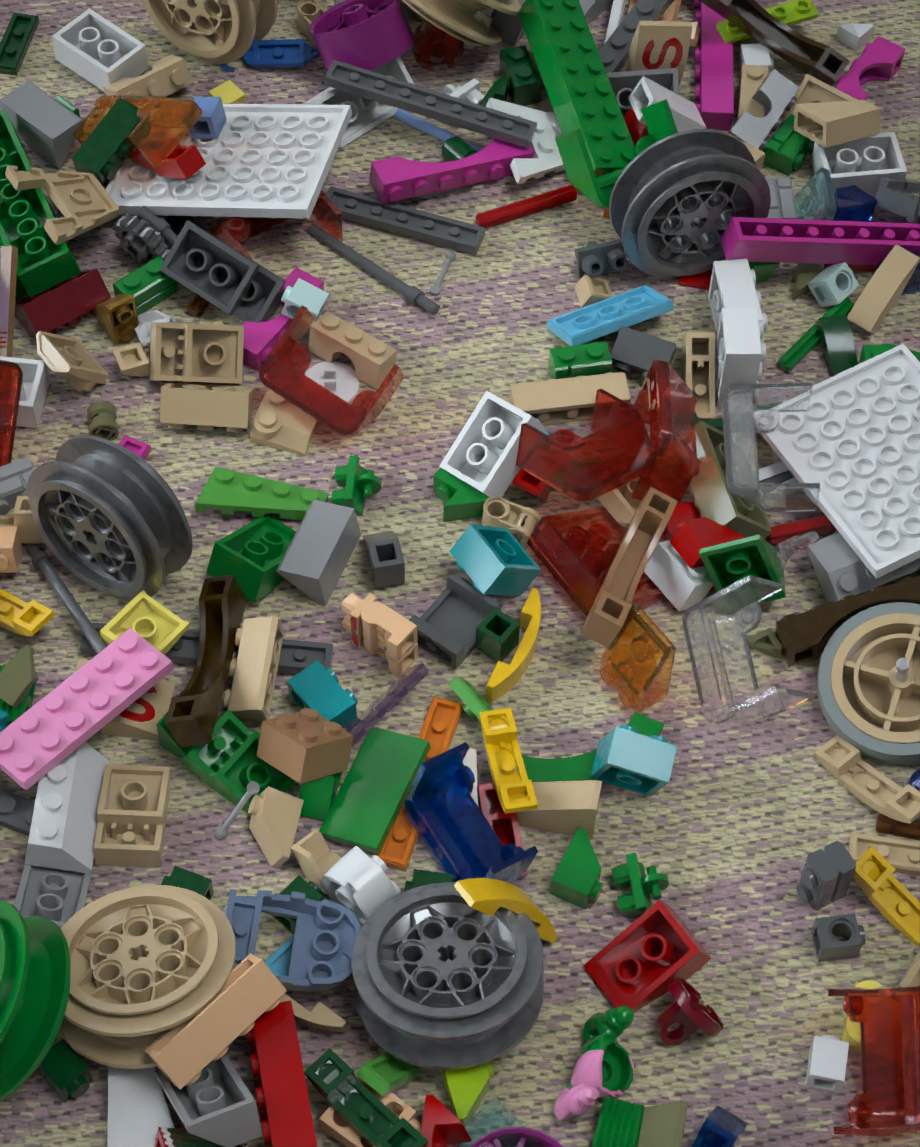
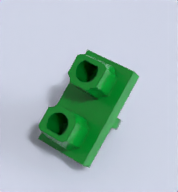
(358, 485)
(634, 875)

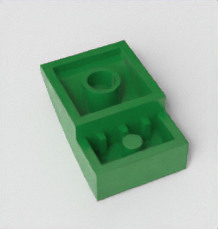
(233, 761)

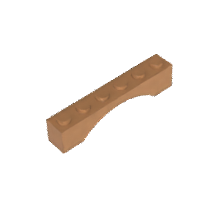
(627, 568)

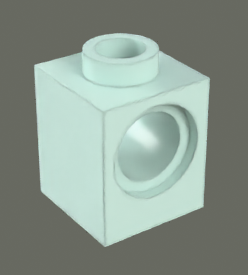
(833, 284)
(306, 295)

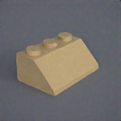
(207, 405)
(255, 668)

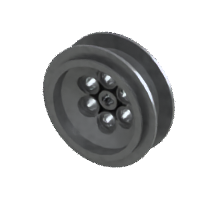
(681, 198)
(109, 517)
(419, 958)

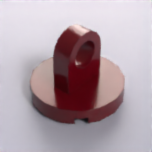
(688, 1012)

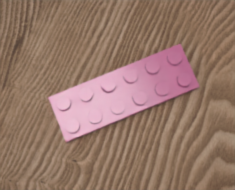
(80, 707)

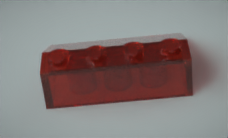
(579, 554)

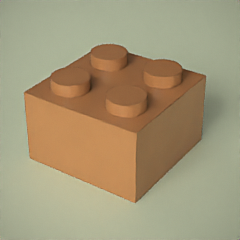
(305, 745)

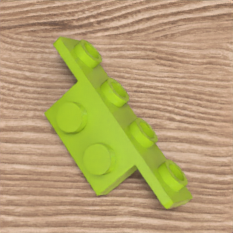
(787, 13)

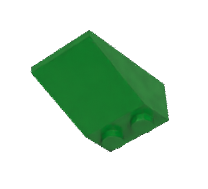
(252, 556)
(741, 558)

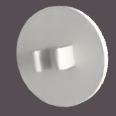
(336, 378)

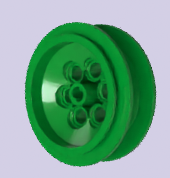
(31, 993)

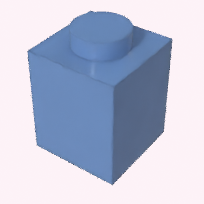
(211, 120)

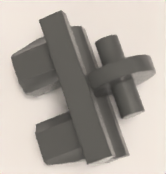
(600, 258)

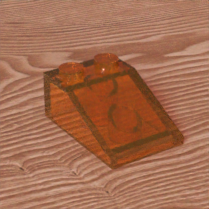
(639, 662)

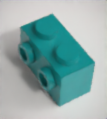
(319, 690)

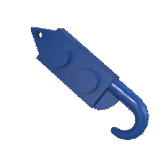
(278, 54)

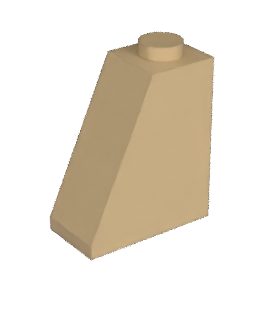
(837, 121)
(564, 807)

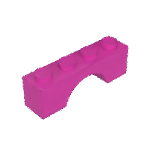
(877, 62)
(263, 336)

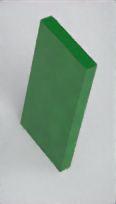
(374, 790)

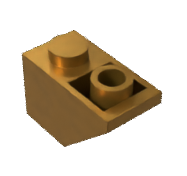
(118, 317)

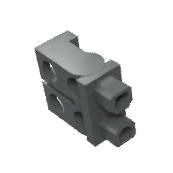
(900, 197)

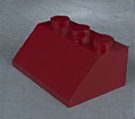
(62, 303)

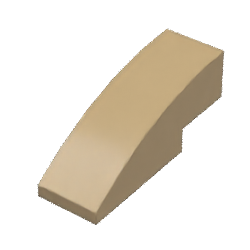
(883, 289)

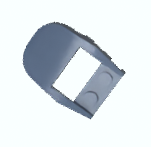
(321, 939)

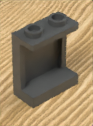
(451, 621)

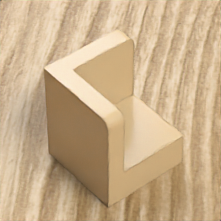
(314, 856)

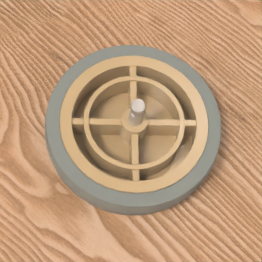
(873, 682)

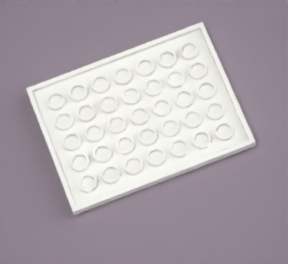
(261, 165)
(864, 454)

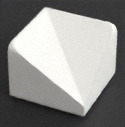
(855, 34)

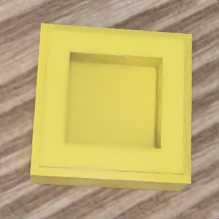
(229, 93)

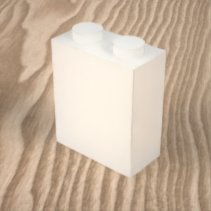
(683, 111)

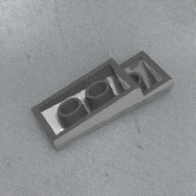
(223, 275)

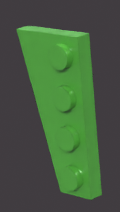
(261, 496)

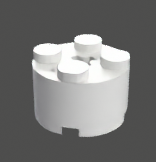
(359, 883)

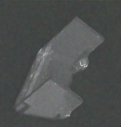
(755, 410)
(722, 656)

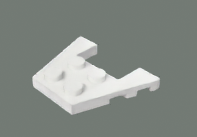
(546, 153)

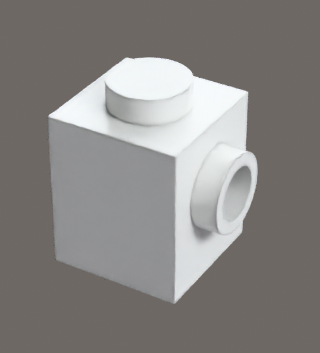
(755, 55)

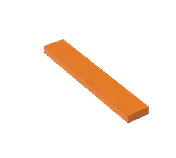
(439, 731)

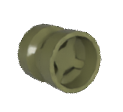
(102, 420)

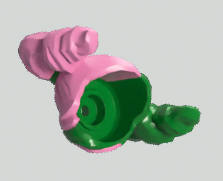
(602, 1067)

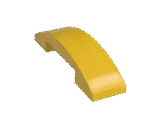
(21, 616)
(507, 675)
(506, 761)
(489, 894)
(887, 894)

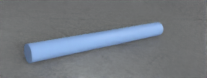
(428, 127)

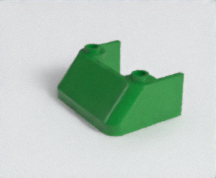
(578, 163)

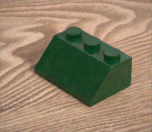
(108, 143)

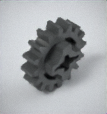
(140, 239)

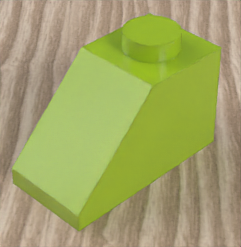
(467, 1089)

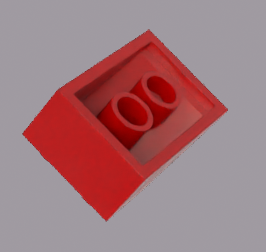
(647, 958)

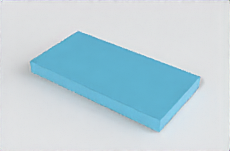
(609, 315)

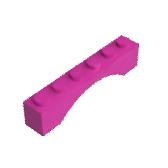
(403, 179)

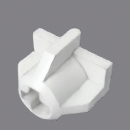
(144, 328)

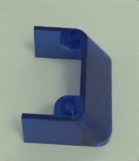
(456, 827)

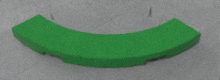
(580, 766)

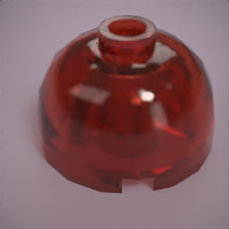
(437, 43)

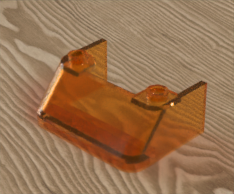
(161, 125)

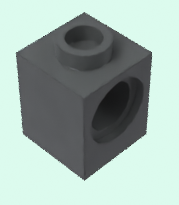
(828, 947)

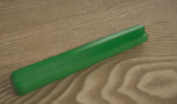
(810, 338)

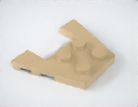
(75, 194)

